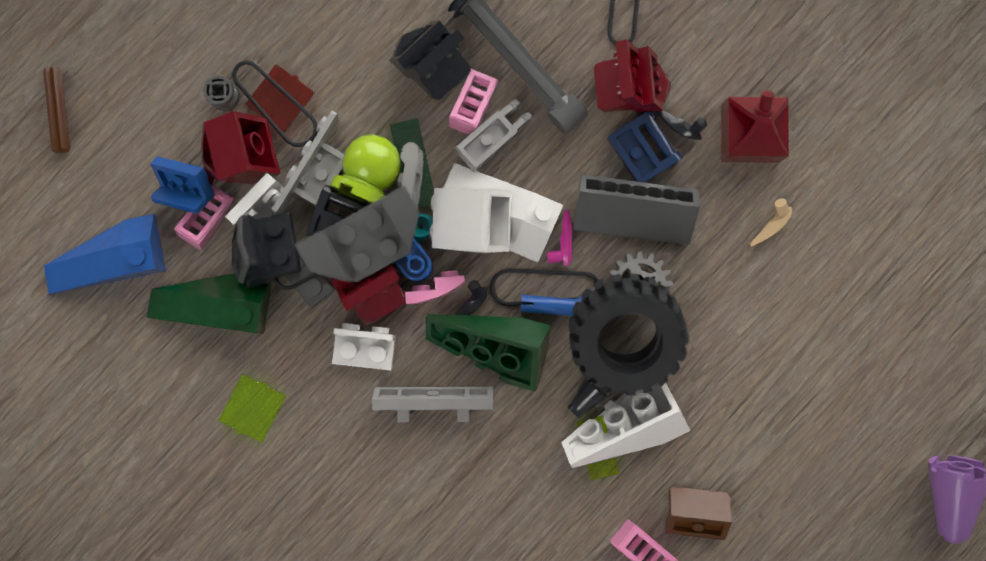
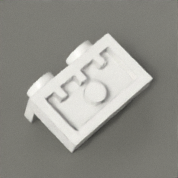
(257, 200)
(363, 348)

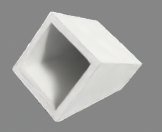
(471, 219)

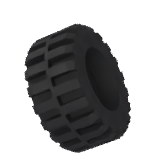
(634, 370)

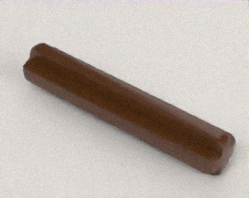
(56, 110)

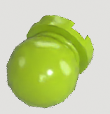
(369, 168)

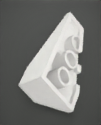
(531, 213)
(631, 424)

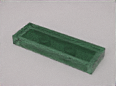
(406, 132)

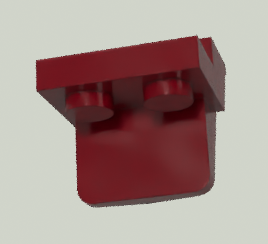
(631, 80)
(372, 295)

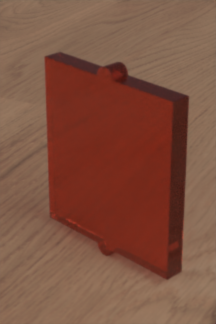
(274, 103)

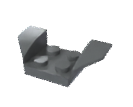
(364, 239)

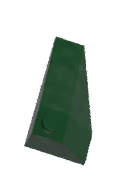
(213, 303)
(503, 344)

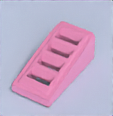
(465, 119)
(213, 222)
(630, 536)

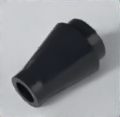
(587, 398)

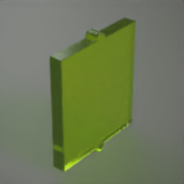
(252, 408)

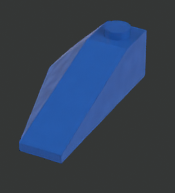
(115, 255)

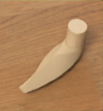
(775, 224)

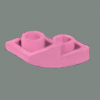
(444, 285)

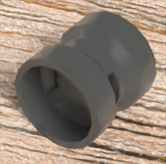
(226, 98)

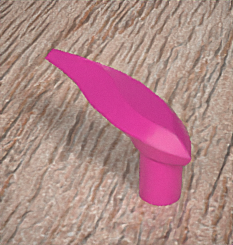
(565, 253)

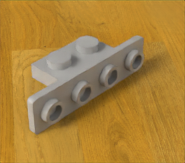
(314, 171)

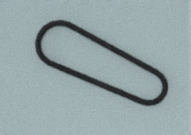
(286, 94)
(533, 271)

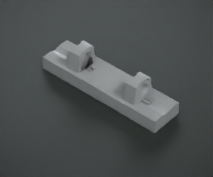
(432, 398)

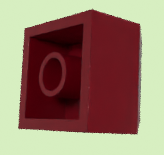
(755, 129)
(238, 148)

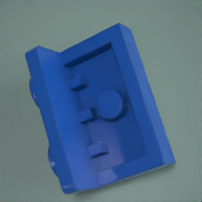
(181, 185)

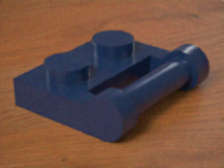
(637, 153)

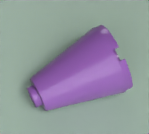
(957, 495)

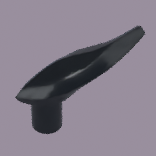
(681, 127)
(476, 299)

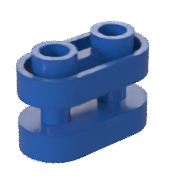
(416, 265)

